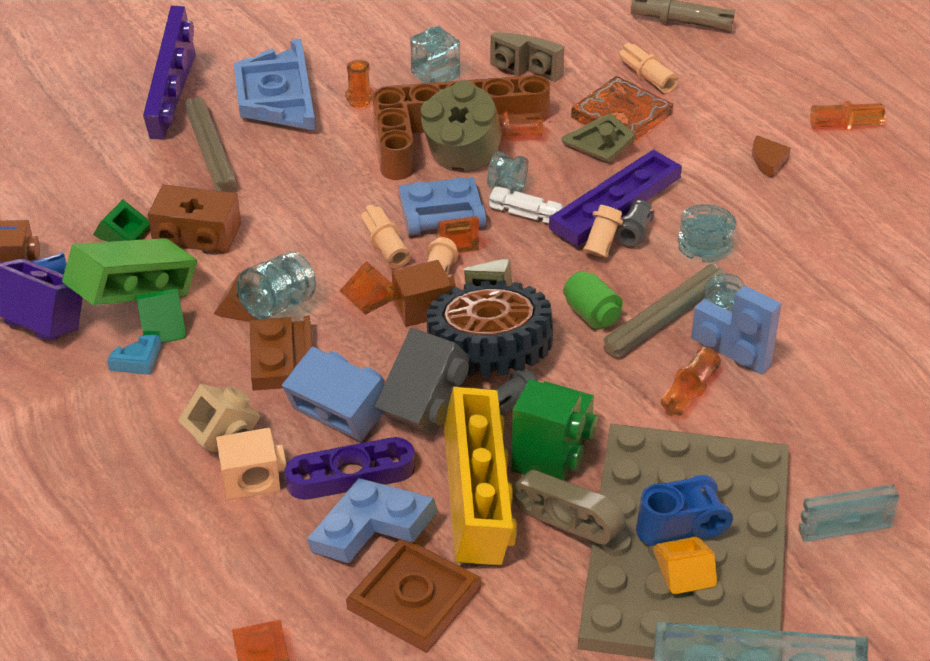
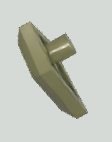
(601, 138)

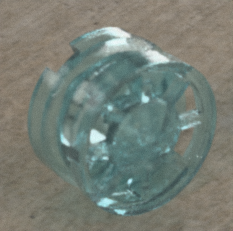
(706, 234)

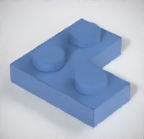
(744, 334)
(366, 510)

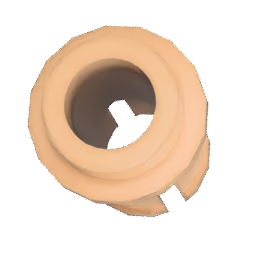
(603, 231)
(444, 251)

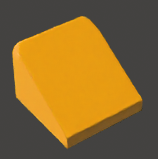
(686, 564)

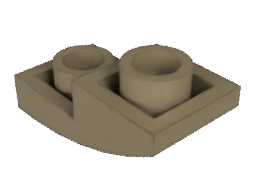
(521, 52)

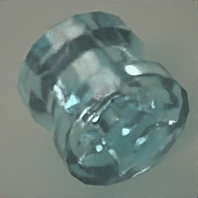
(507, 172)

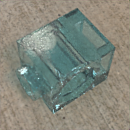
(435, 55)

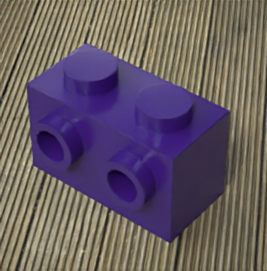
(37, 299)

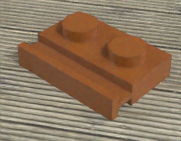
(277, 349)

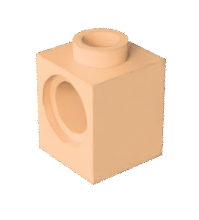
(250, 463)

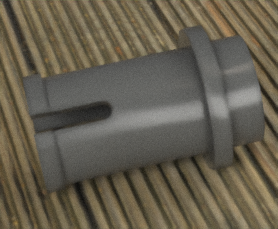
(635, 223)
(511, 390)

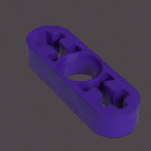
(338, 482)

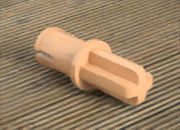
(649, 68)
(386, 237)

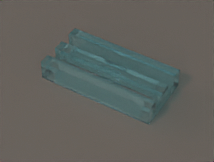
(848, 513)

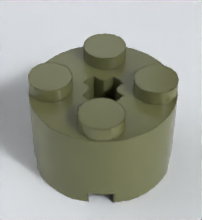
(461, 126)

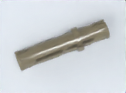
(685, 13)

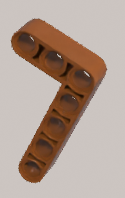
(399, 113)

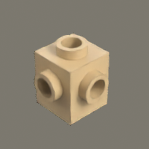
(217, 413)

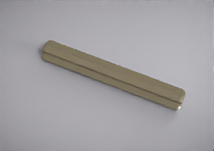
(210, 144)
(659, 313)

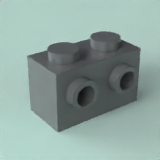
(423, 381)

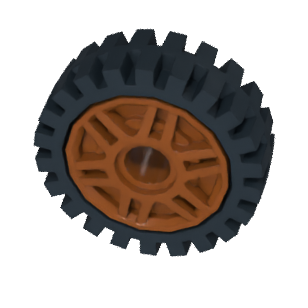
(494, 325)

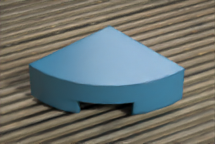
(136, 357)

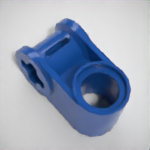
(680, 510)

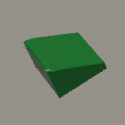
(122, 224)
(161, 315)

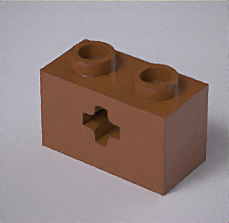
(195, 217)

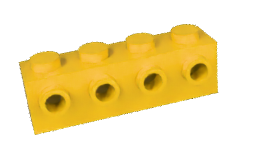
(478, 477)

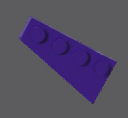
(170, 72)

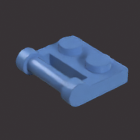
(437, 201)

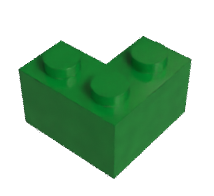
(551, 429)

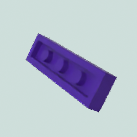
(633, 183)

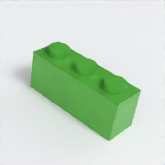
(126, 269)

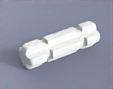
(523, 204)

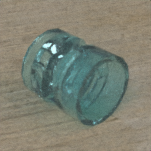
(276, 285)

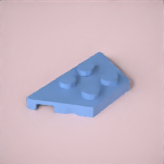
(276, 88)

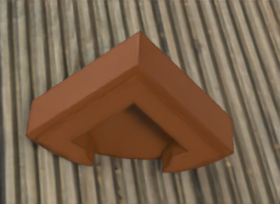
(769, 155)

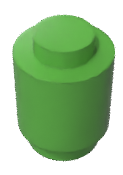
(592, 299)

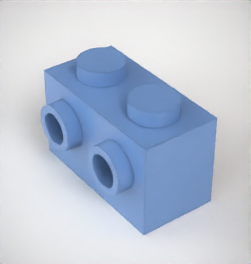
(335, 392)

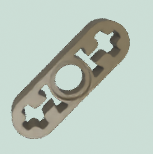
(568, 507)

